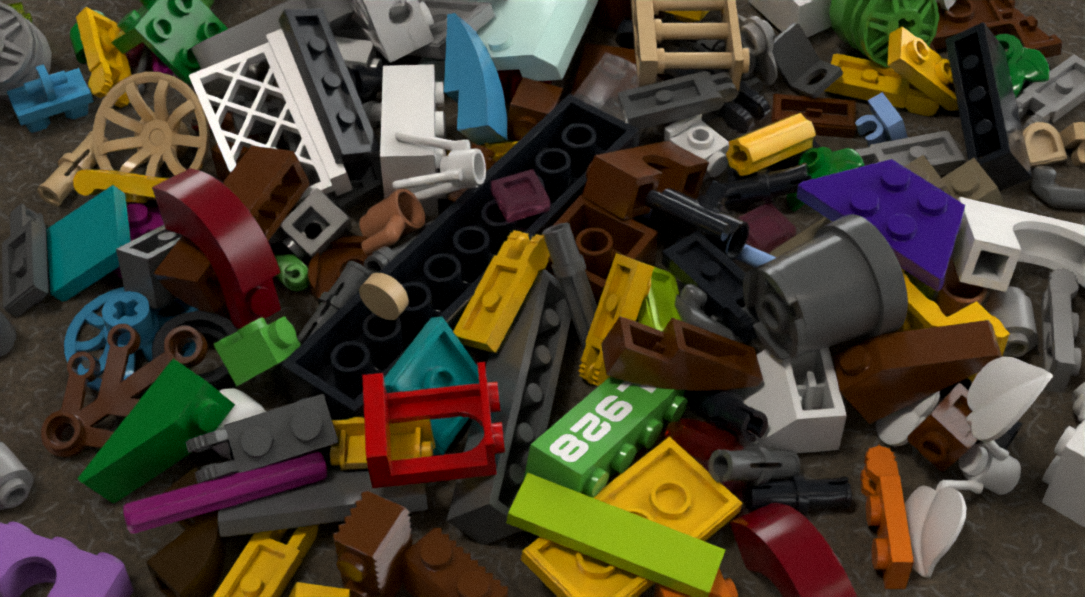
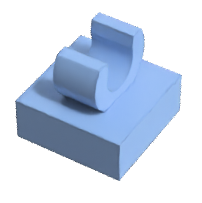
(884, 121)

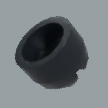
(625, 34)

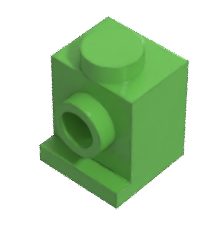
(257, 348)

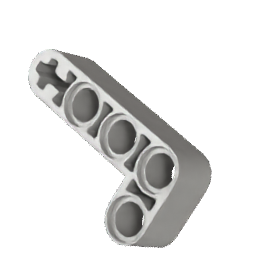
(254, 31)

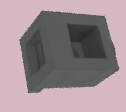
(319, 212)

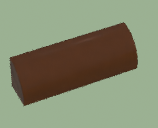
(269, 186)

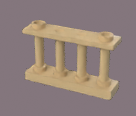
(651, 31)

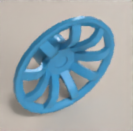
(119, 308)

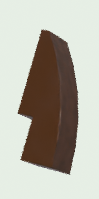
(678, 357)

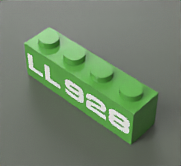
(603, 434)

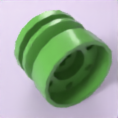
(869, 22)

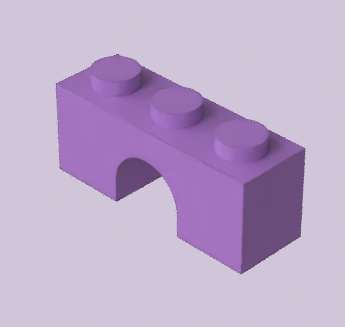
(76, 573)

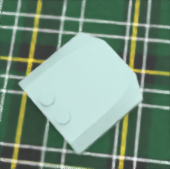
(531, 36)

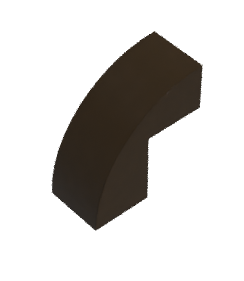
(194, 558)

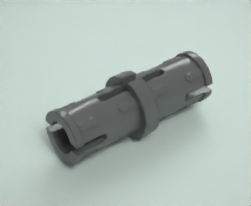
(735, 465)

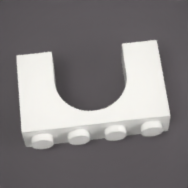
(999, 237)

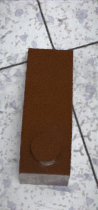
(911, 365)

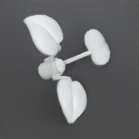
(998, 401)

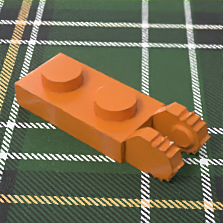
(887, 512)

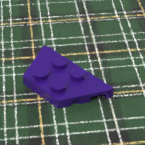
(904, 207)

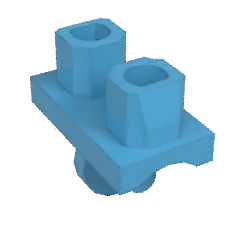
(50, 96)

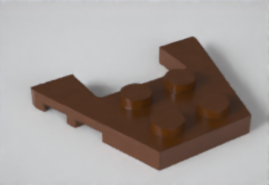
(1000, 18)

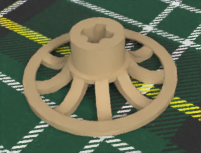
(158, 134)

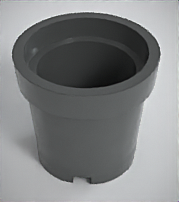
(828, 290)

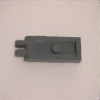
(676, 98)

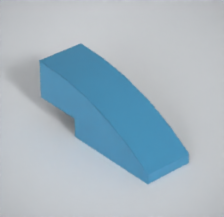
(473, 84)

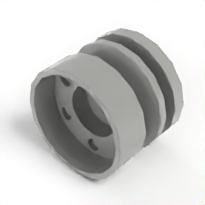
(20, 50)

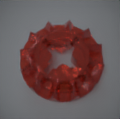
(701, 438)

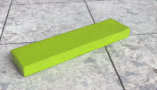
(615, 536)

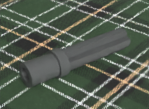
(570, 271)

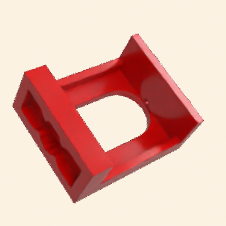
(385, 408)

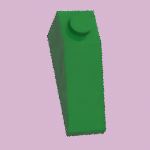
(155, 432)

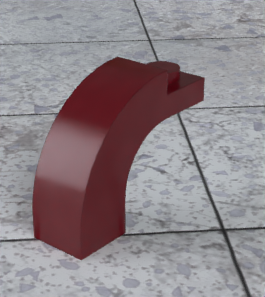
(229, 238)
(790, 553)

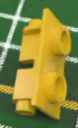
(407, 441)

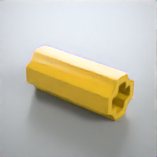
(770, 144)

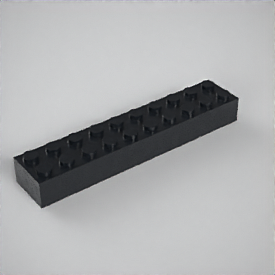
(451, 257)

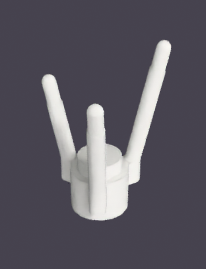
(458, 170)

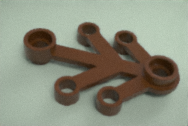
(115, 393)

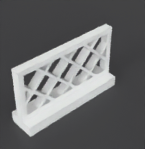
(298, 104)

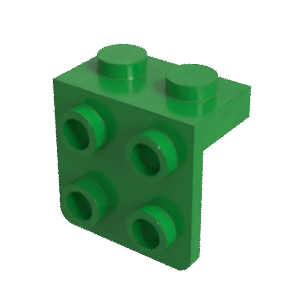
(170, 32)

